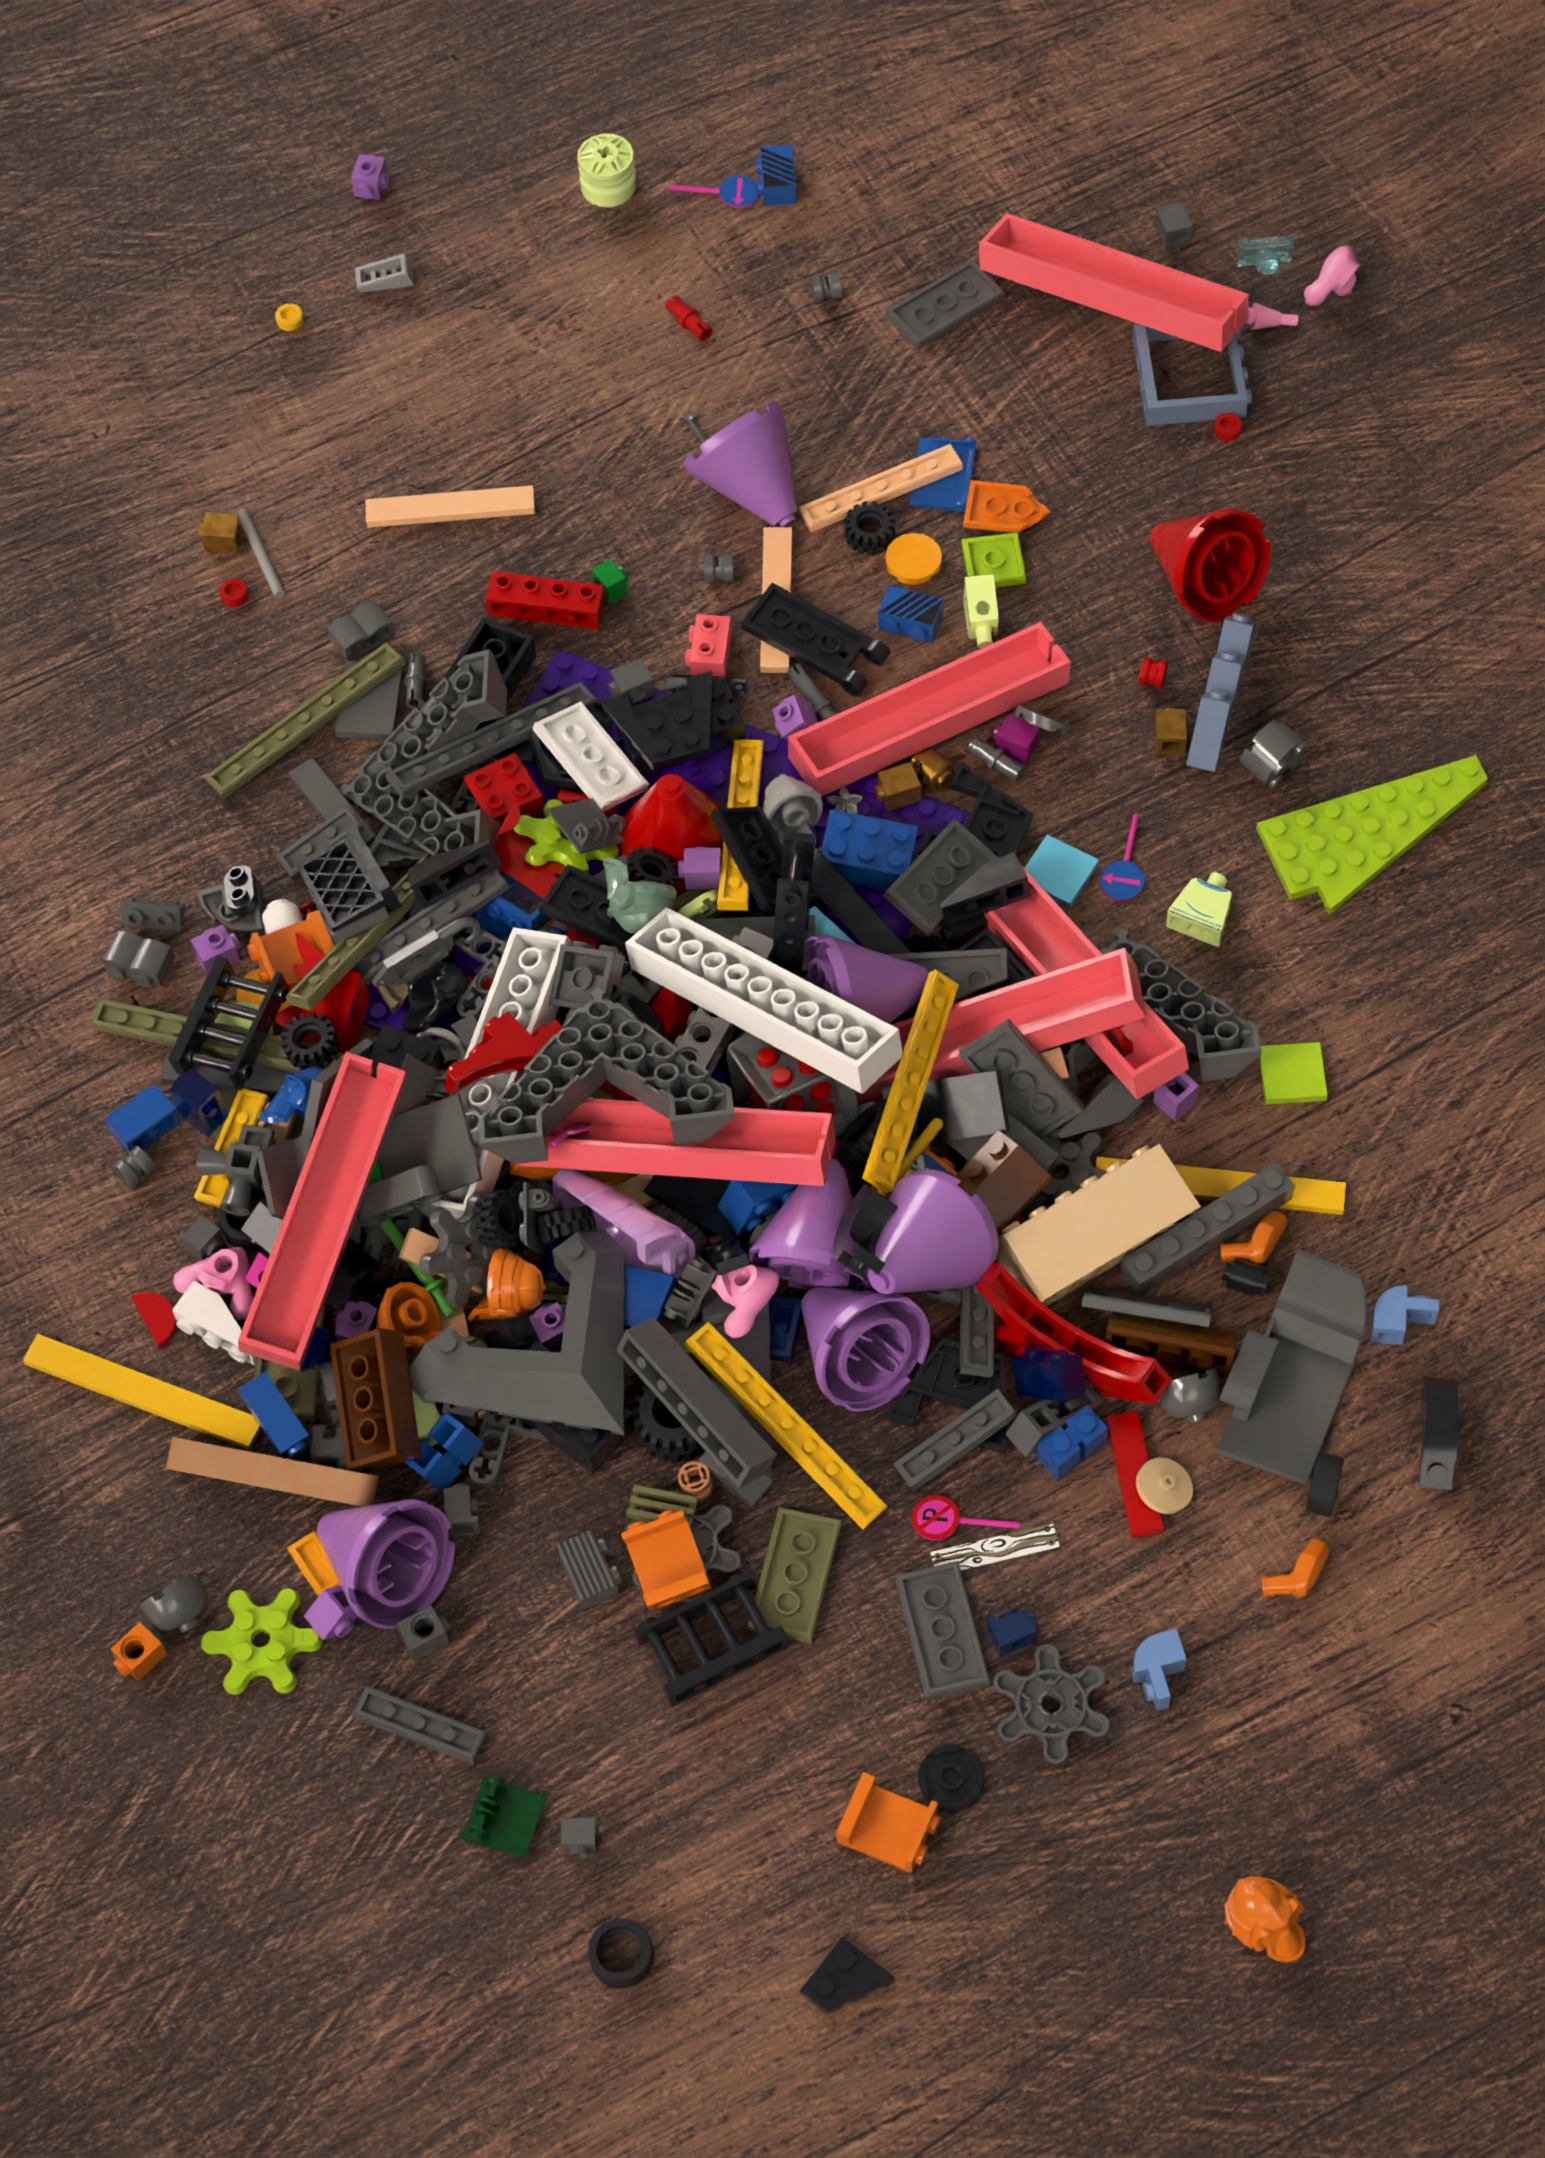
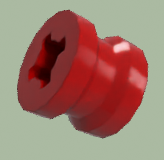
(1153, 672)

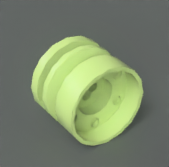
(607, 170)

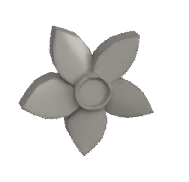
(845, 802)

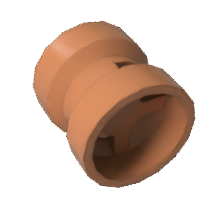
(697, 1486)

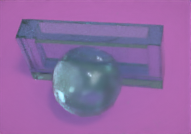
(1265, 253)

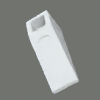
(208, 1316)

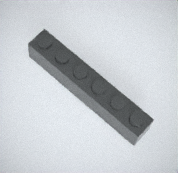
(1207, 1229)
(696, 1402)

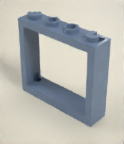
(1187, 409)

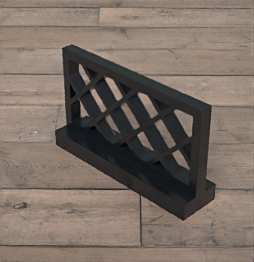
(365, 871)

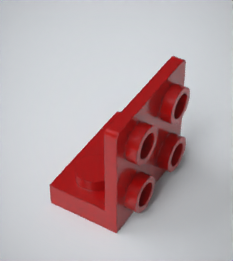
(503, 783)

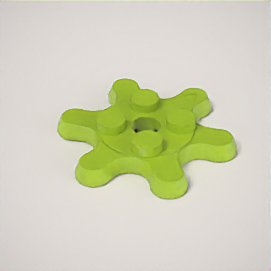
(551, 845)
(270, 1660)

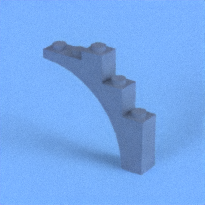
(1221, 691)

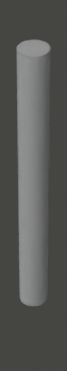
(260, 554)

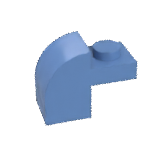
(1396, 1309)
(1154, 1659)

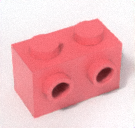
(710, 645)

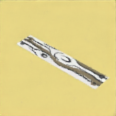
(998, 1547)

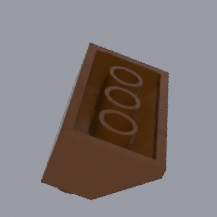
(1003, 1179)
(1173, 1344)
(375, 1399)

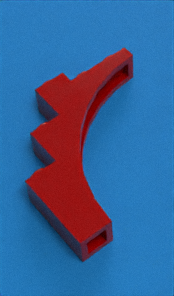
(505, 1049)
(1110, 1369)

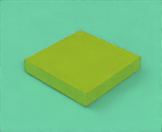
(996, 556)
(1292, 1073)

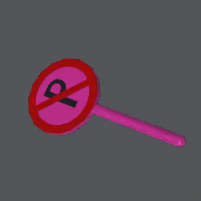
(567, 1129)
(939, 1517)

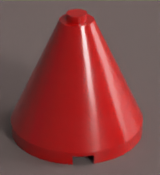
(1213, 560)
(670, 819)

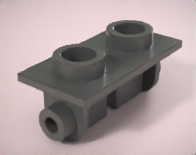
(152, 915)

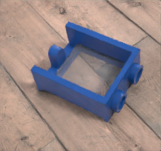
(518, 906)

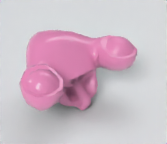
(1335, 275)
(223, 1274)
(748, 1292)

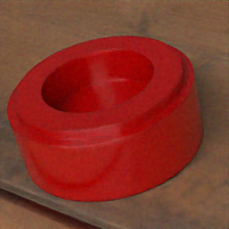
(1228, 426)
(234, 593)

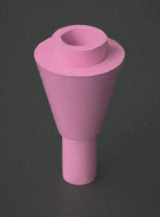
(1264, 317)

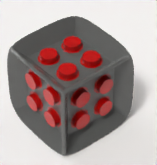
(777, 1081)

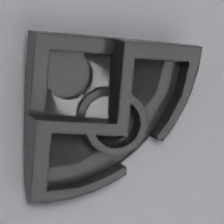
(214, 903)

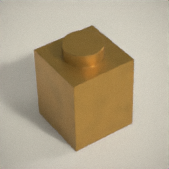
(221, 533)
(1170, 731)
(898, 787)

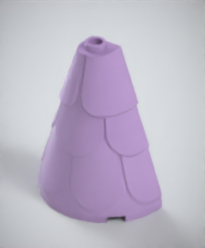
(644, 1236)

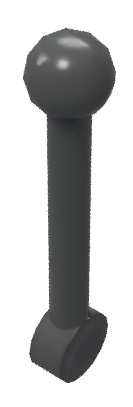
(689, 419)

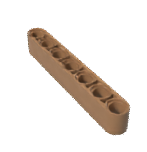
(272, 1472)

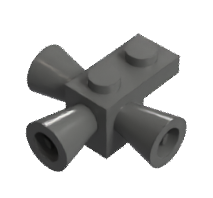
(239, 1166)

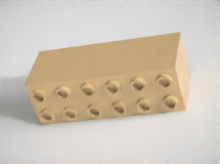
(1096, 1225)

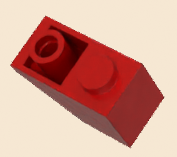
(673, 1012)

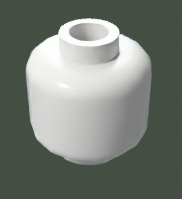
(280, 915)

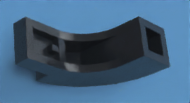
(861, 1229)
(1440, 1432)

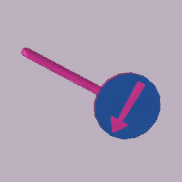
(733, 191)
(1122, 878)

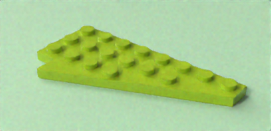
(1355, 837)

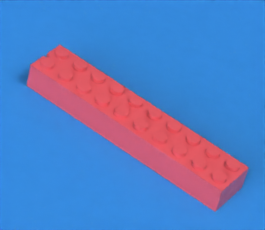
(1114, 282)
(928, 709)
(1049, 940)
(1045, 1009)
(750, 1147)
(322, 1212)

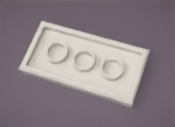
(590, 756)

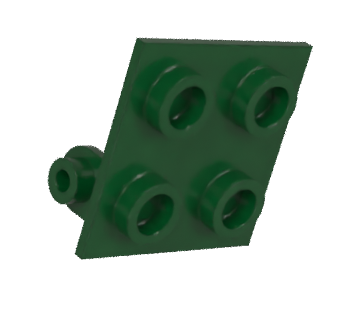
(504, 1817)

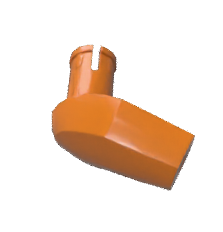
(1262, 1242)
(1304, 1574)

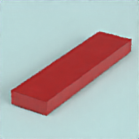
(1129, 1456)

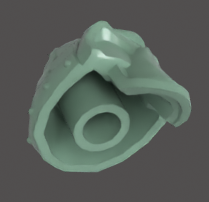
(634, 902)

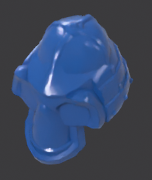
(291, 1097)

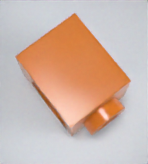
(137, 1638)

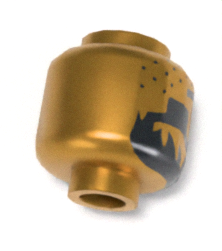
(932, 771)

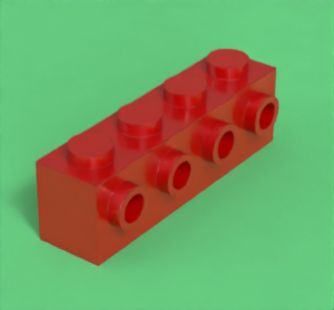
(545, 600)

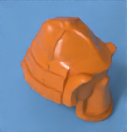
(512, 1287)
(410, 1310)
(1266, 1916)

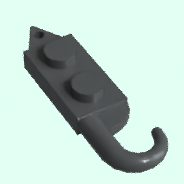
(423, 953)

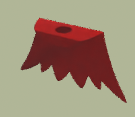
(512, 850)
(337, 1004)

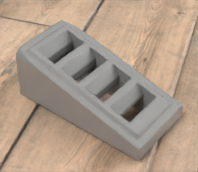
(395, 280)

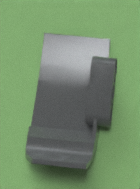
(421, 1159)
(1295, 1371)

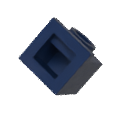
(1012, 1631)

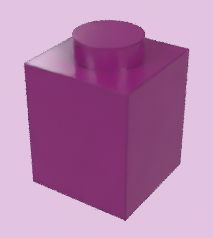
(1017, 738)

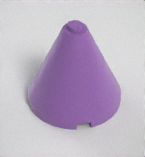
(751, 465)
(864, 976)
(803, 1233)
(934, 1236)
(863, 1344)
(388, 1557)

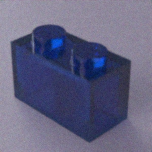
(199, 1102)
(1049, 1374)

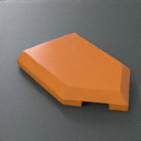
(1002, 507)

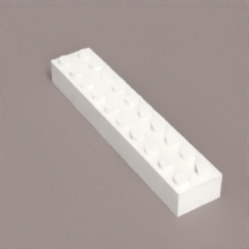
(523, 990)
(765, 1000)

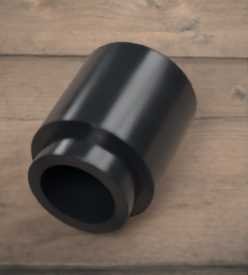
(1245, 1277)

